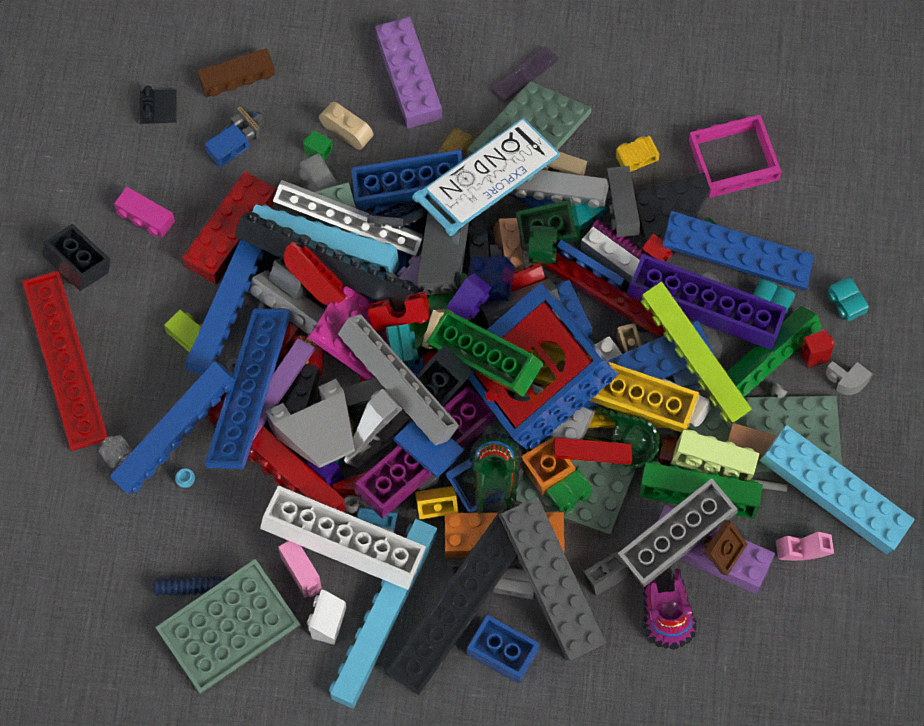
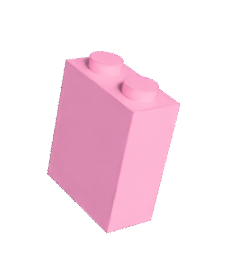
(300, 568)

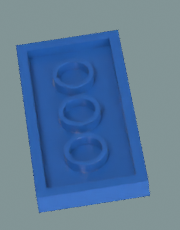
(587, 263)

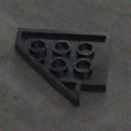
(680, 196)

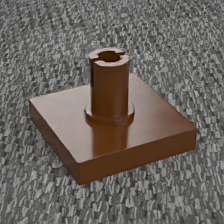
(725, 547)

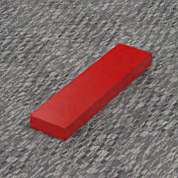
(592, 451)

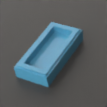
(371, 517)

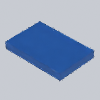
(433, 458)

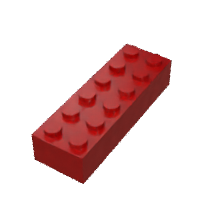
(217, 242)

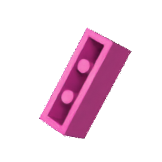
(144, 212)

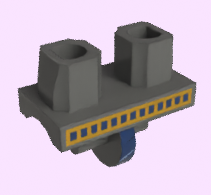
(249, 120)

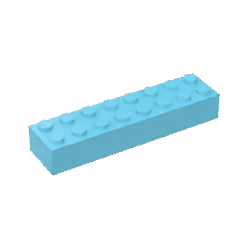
(367, 249)
(837, 490)

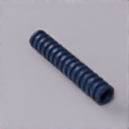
(185, 585)

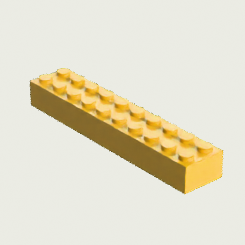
(632, 392)

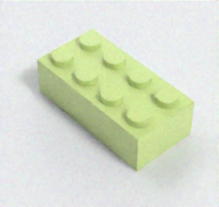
(714, 456)

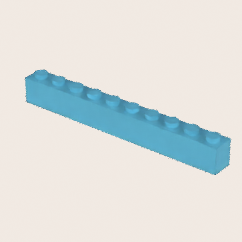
(377, 626)

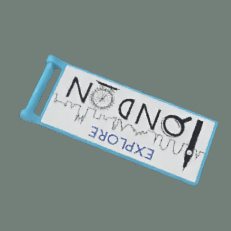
(487, 175)

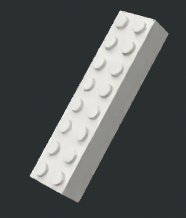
(342, 537)

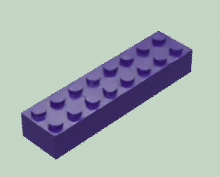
(712, 302)

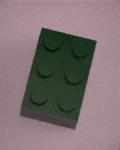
(560, 215)

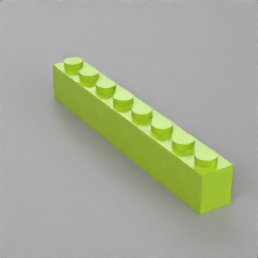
(696, 353)

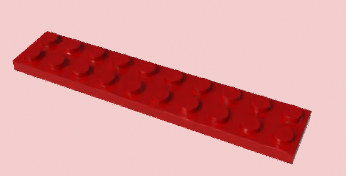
(65, 361)

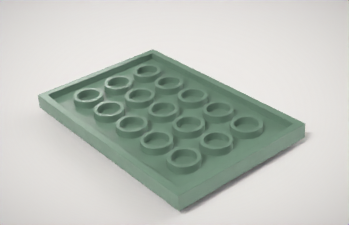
(546, 110)
(227, 626)

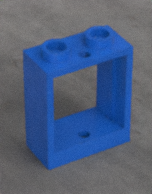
(459, 470)

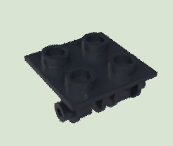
(158, 106)

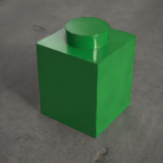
(317, 144)

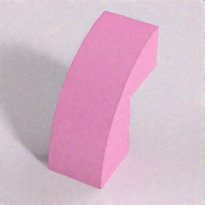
(806, 548)

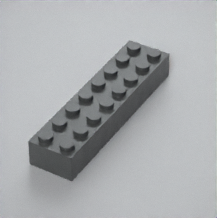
(552, 578)

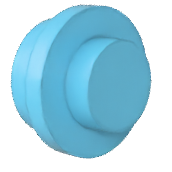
(185, 478)

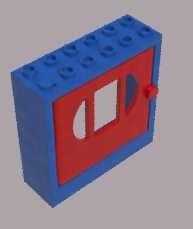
(526, 327)

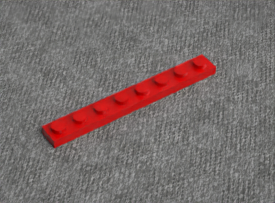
(604, 293)

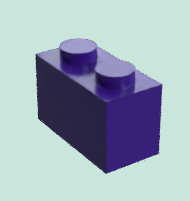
(469, 297)

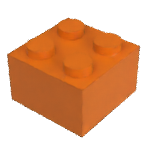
(544, 468)

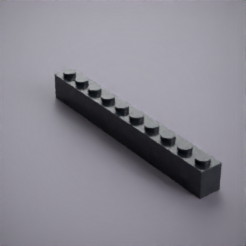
(349, 270)

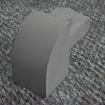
(848, 382)

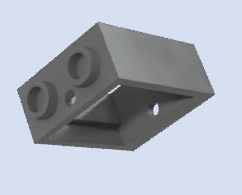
(360, 394)

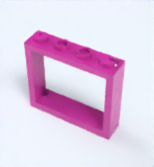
(742, 181)

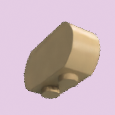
(346, 125)

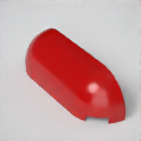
(313, 274)

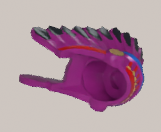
(668, 615)

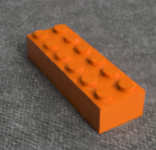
(466, 529)

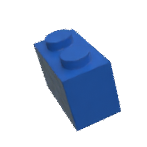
(226, 145)

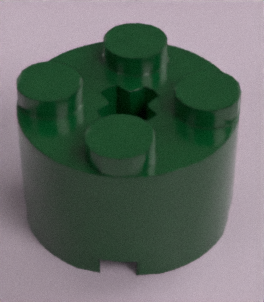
(541, 244)

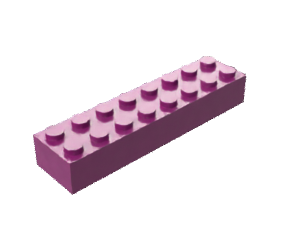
(401, 474)

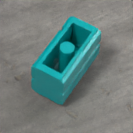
(400, 341)

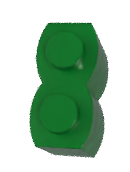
(569, 491)

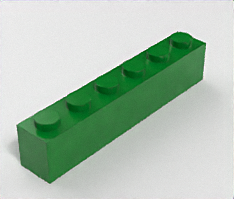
(762, 361)

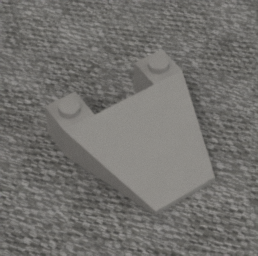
(377, 427)
(319, 431)

